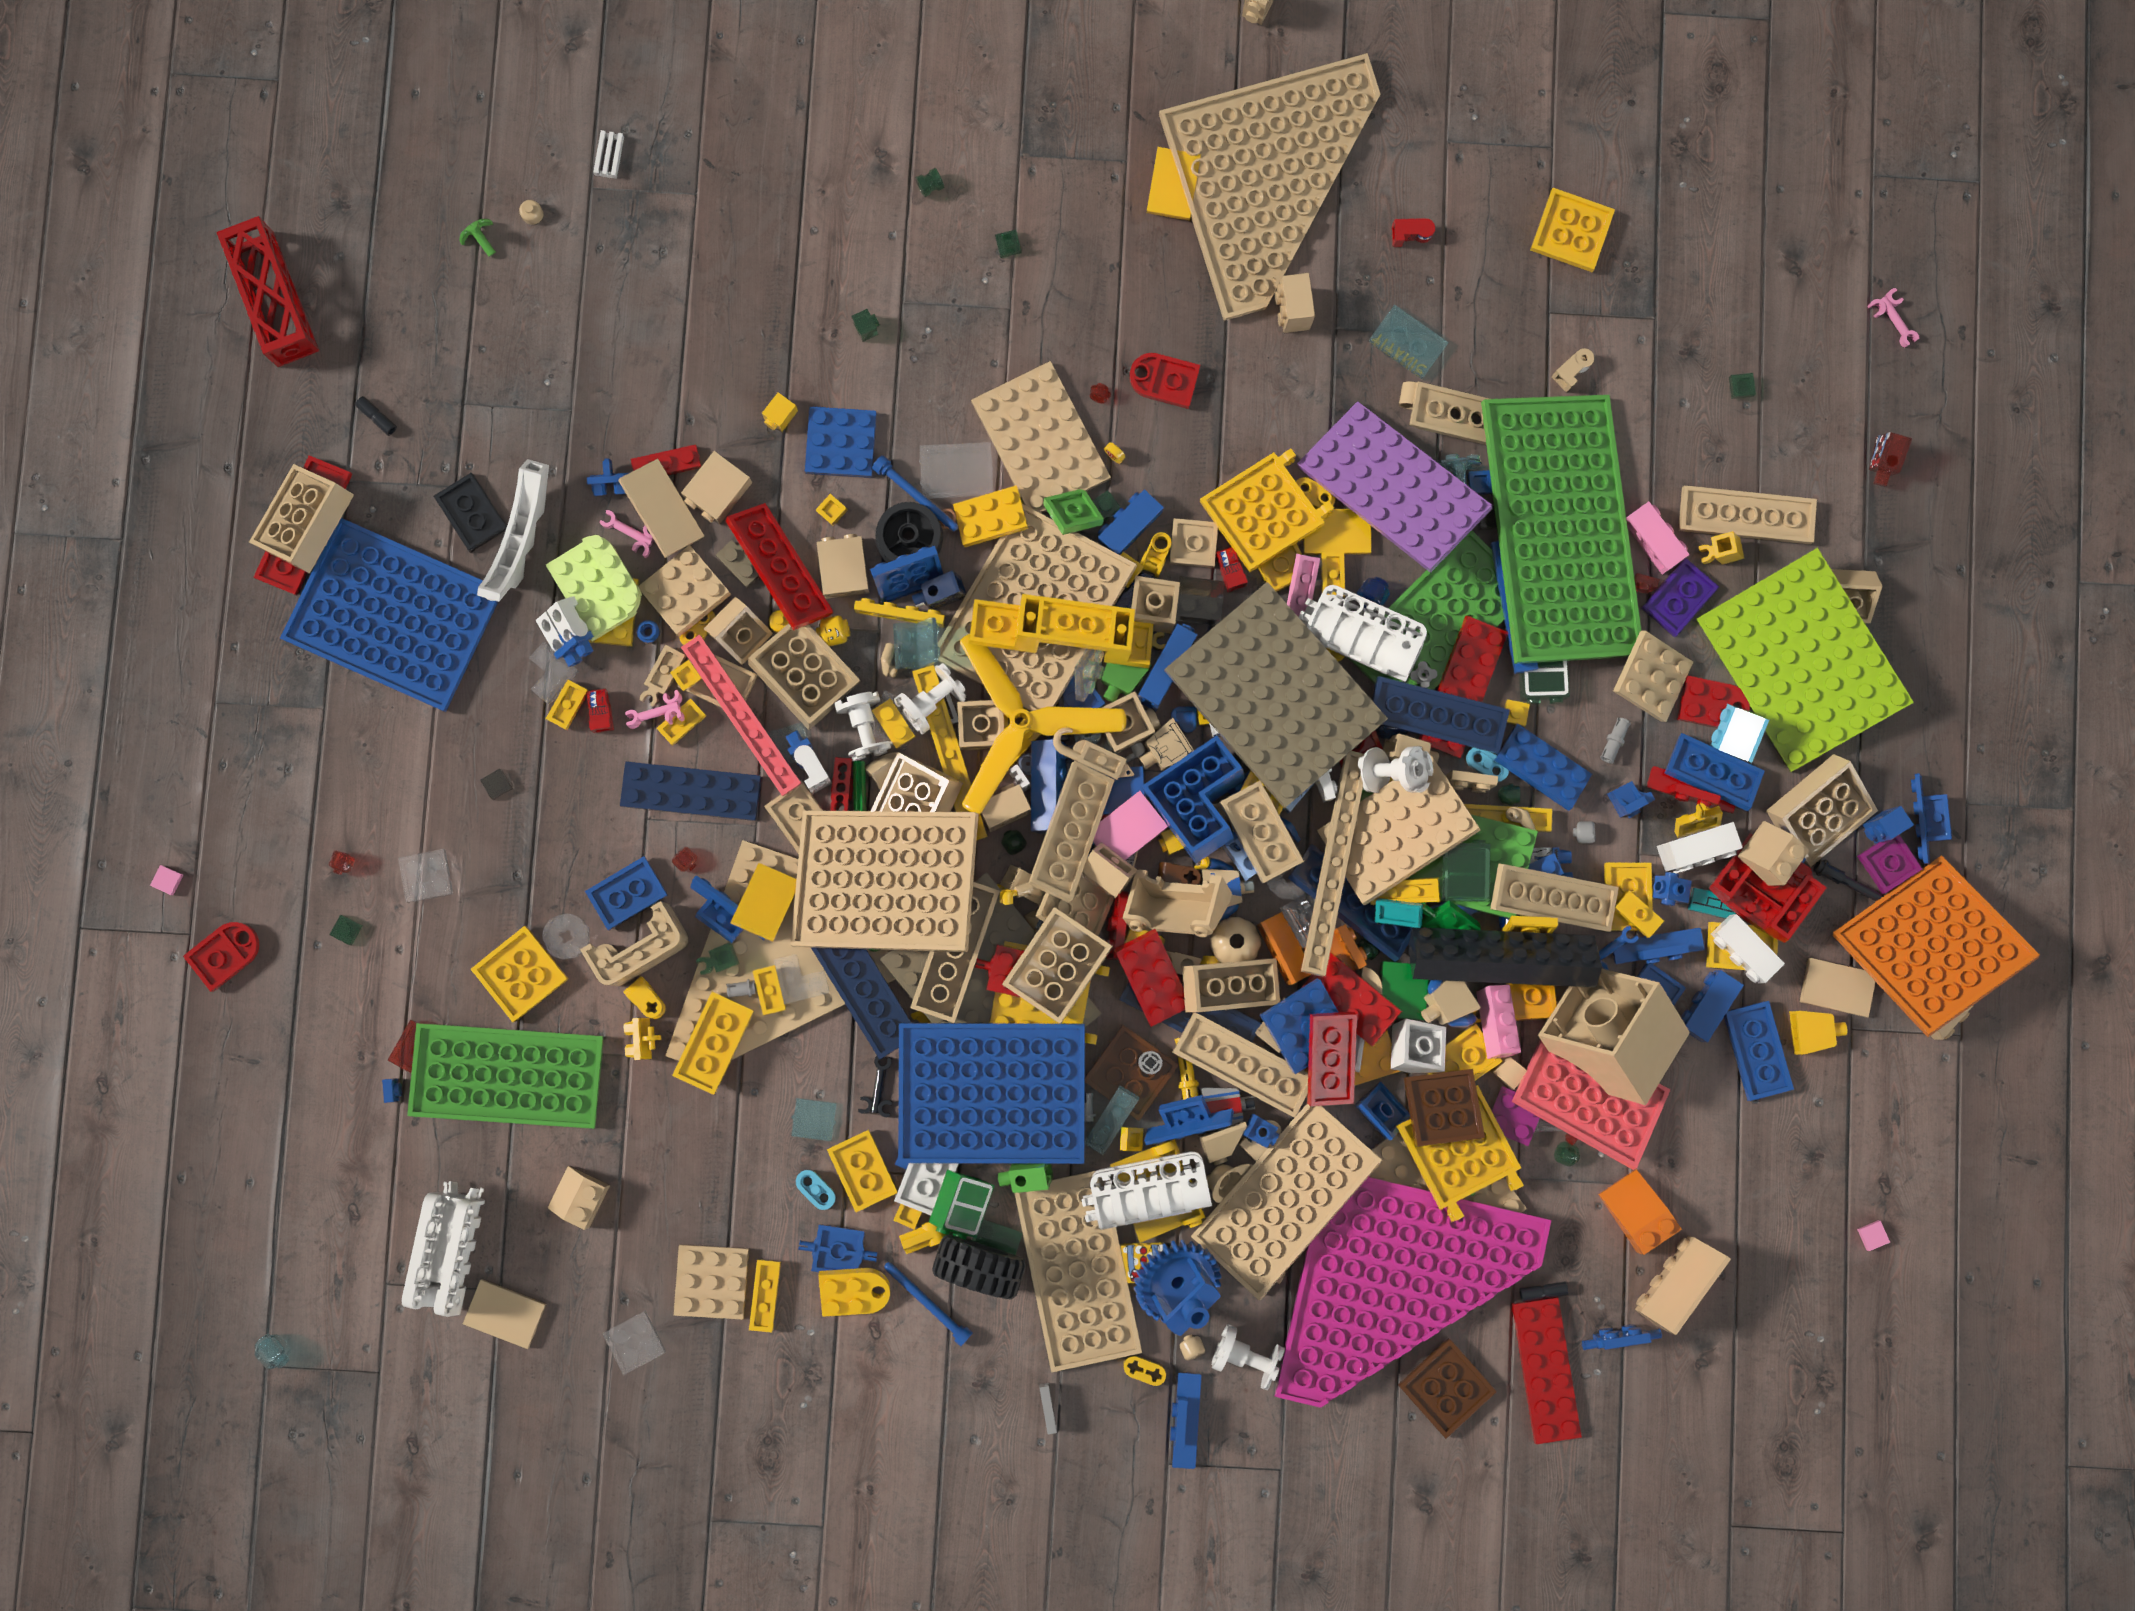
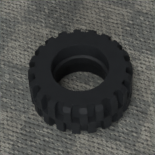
(978, 1267)

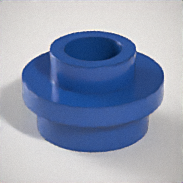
(645, 625)

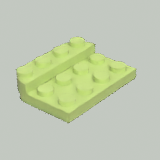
(598, 583)

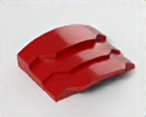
(1773, 908)

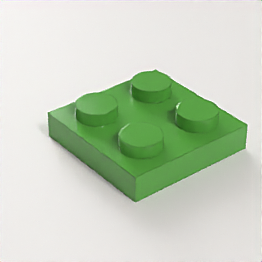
(1073, 511)

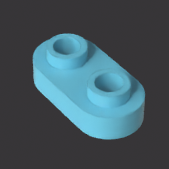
(1486, 764)
(815, 1190)

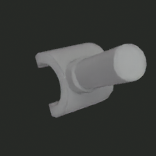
(1138, 751)

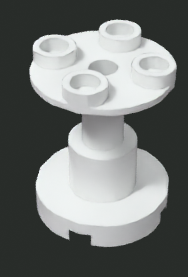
(924, 703)
(861, 717)
(1410, 769)
(1239, 1354)

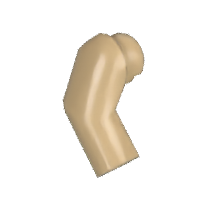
(886, 661)
(1520, 816)

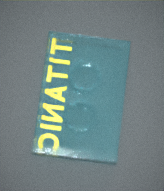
(1408, 342)

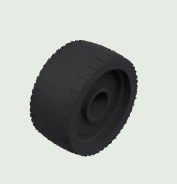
(904, 518)

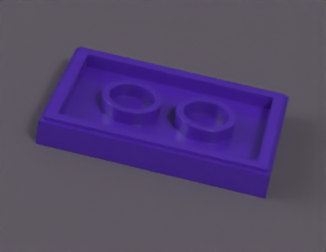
(1680, 597)

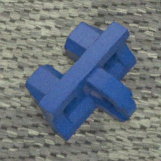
(598, 482)

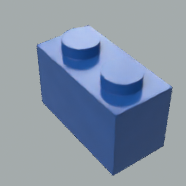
(1887, 825)

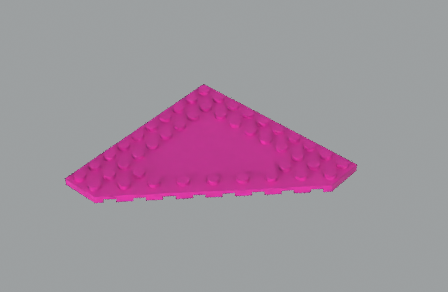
(1393, 1277)

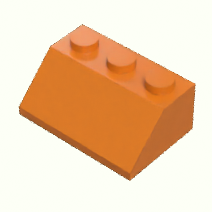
(1284, 947)

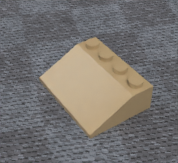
(301, 518)
(803, 673)
(916, 788)
(1824, 807)
(1057, 965)
(1681, 1284)

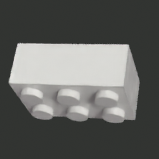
(1700, 848)

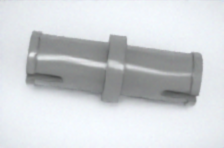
(1615, 740)

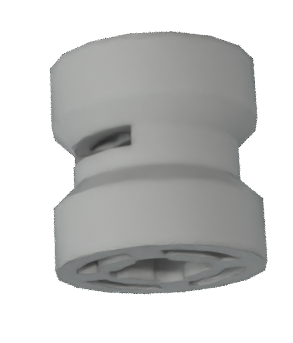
(1146, 1062)

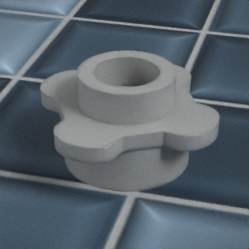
(1419, 679)

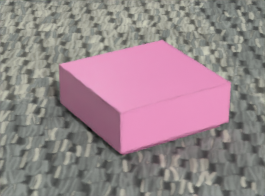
(166, 880)
(1873, 1235)

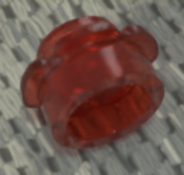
(1099, 393)

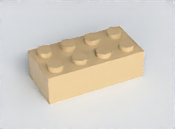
(1229, 986)

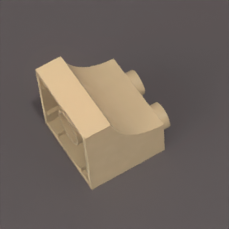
(1617, 1033)

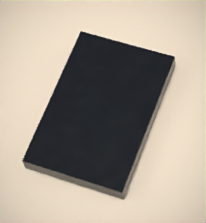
(470, 512)

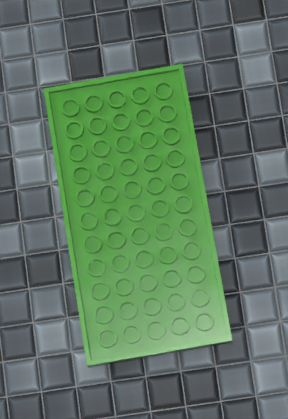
(1561, 528)

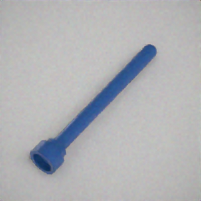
(884, 467)
(959, 1332)

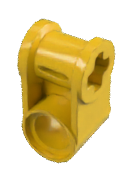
(1155, 558)
(642, 996)

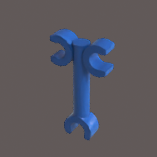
(1614, 945)

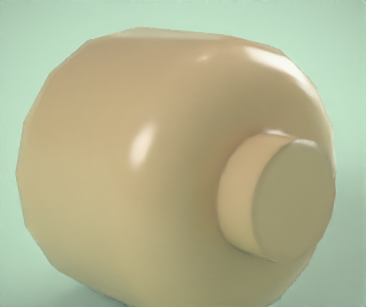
(531, 212)
(1192, 1347)

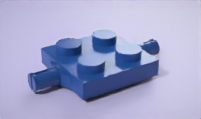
(837, 1248)
(1628, 1336)

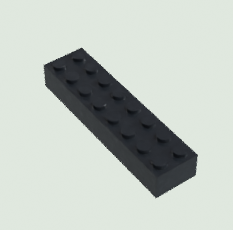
(1504, 957)

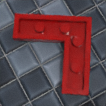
(673, 460)

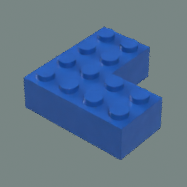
(1186, 795)

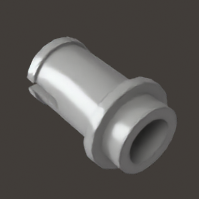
(741, 989)
(1088, 1108)

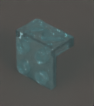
(916, 644)

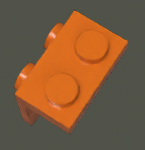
(1346, 949)

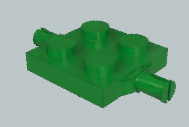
(1449, 917)

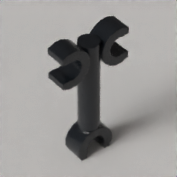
(875, 1105)

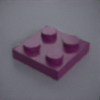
(1889, 863)
(1514, 1120)

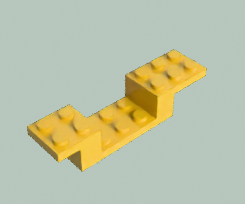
(1063, 623)

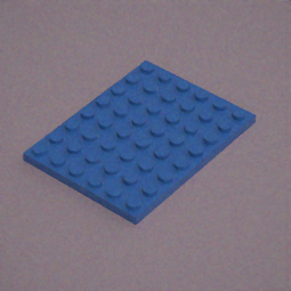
(390, 614)
(991, 1093)

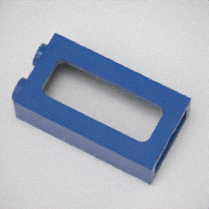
(1158, 681)

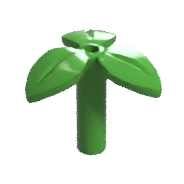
(474, 229)

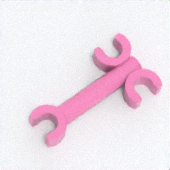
(1887, 305)
(644, 540)
(670, 710)

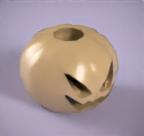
(1221, 940)

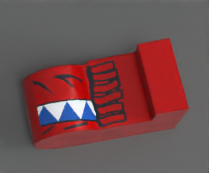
(1412, 229)
(1231, 570)
(599, 711)

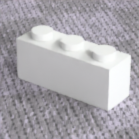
(1747, 949)

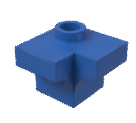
(1628, 799)

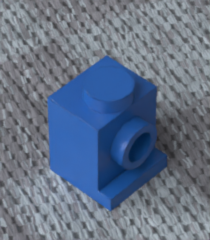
(1252, 1131)

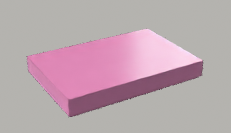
(1130, 826)

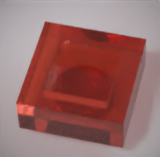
(1645, 583)

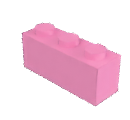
(1656, 537)
(1498, 1021)

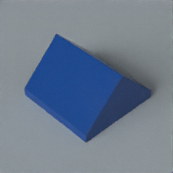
(1383, 1111)

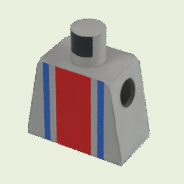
(1227, 1098)

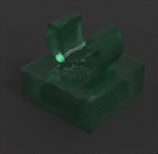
(1008, 243)

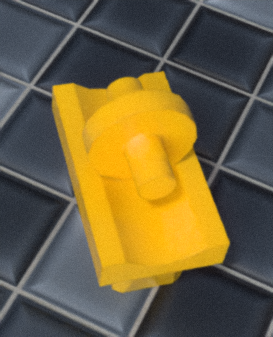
(643, 1038)

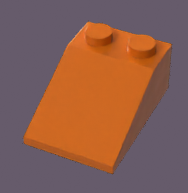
(1639, 1212)

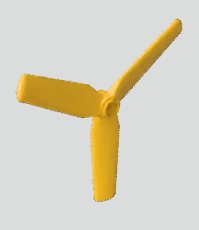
(1041, 721)

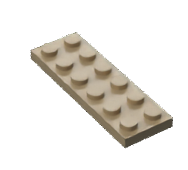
(1747, 514)
(1071, 831)
(1554, 896)
(1242, 1064)

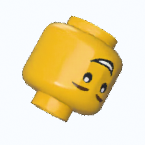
(833, 630)

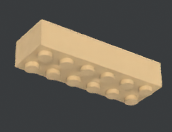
(949, 972)

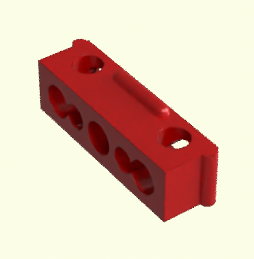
(848, 781)

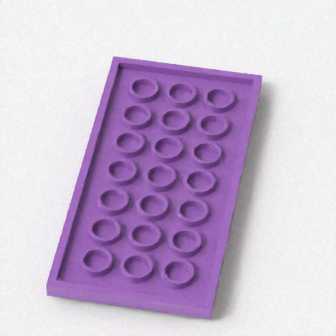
(1394, 486)

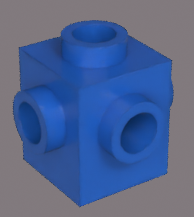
(1671, 889)

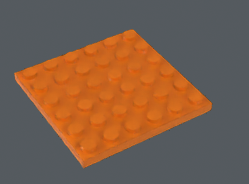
(1935, 946)

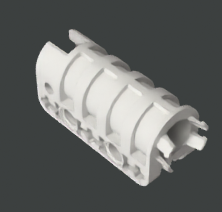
(1362, 637)
(1148, 1196)
(443, 1250)

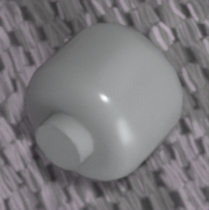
(1585, 832)

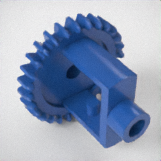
(1179, 1286)

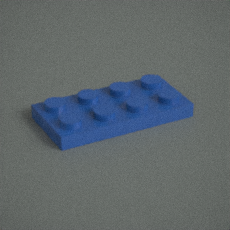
(1543, 767)
(1714, 771)
(1758, 1051)

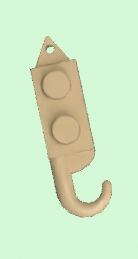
(1093, 756)

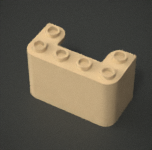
(619, 968)

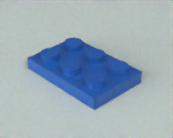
(626, 893)

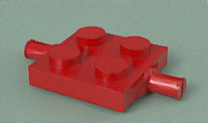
(1000, 967)

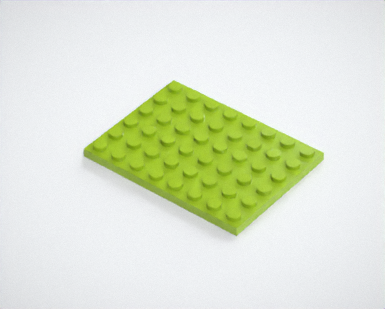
(1804, 660)

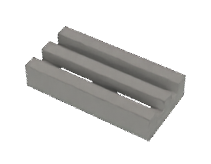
(1048, 1408)

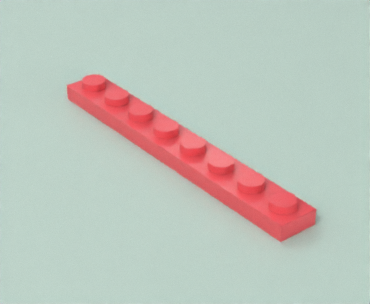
(741, 715)

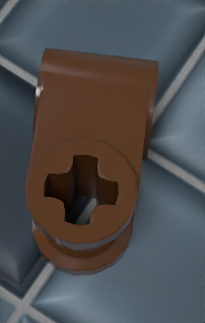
(1175, 873)

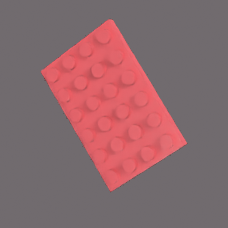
(1583, 1109)

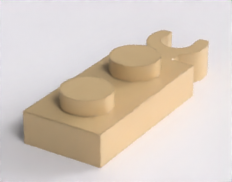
(660, 677)

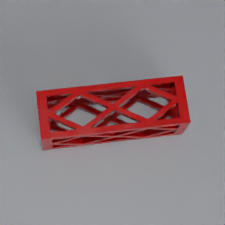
(284, 348)

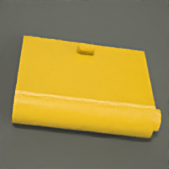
(1153, 1228)

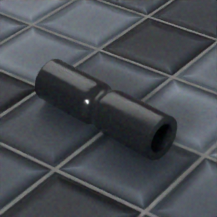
(375, 415)
(1547, 1291)

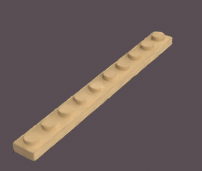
(1334, 867)

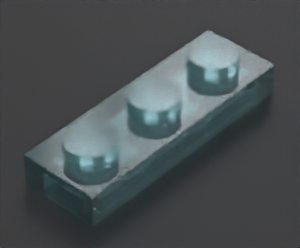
(1111, 1120)

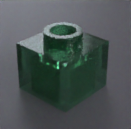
(865, 324)

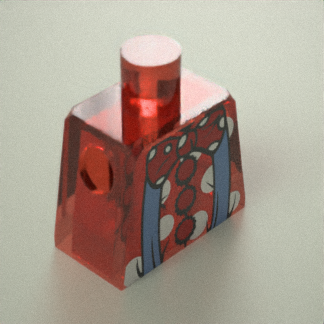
(1888, 456)

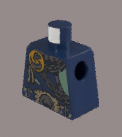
(949, 588)

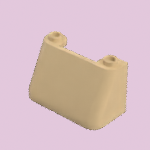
(1176, 905)

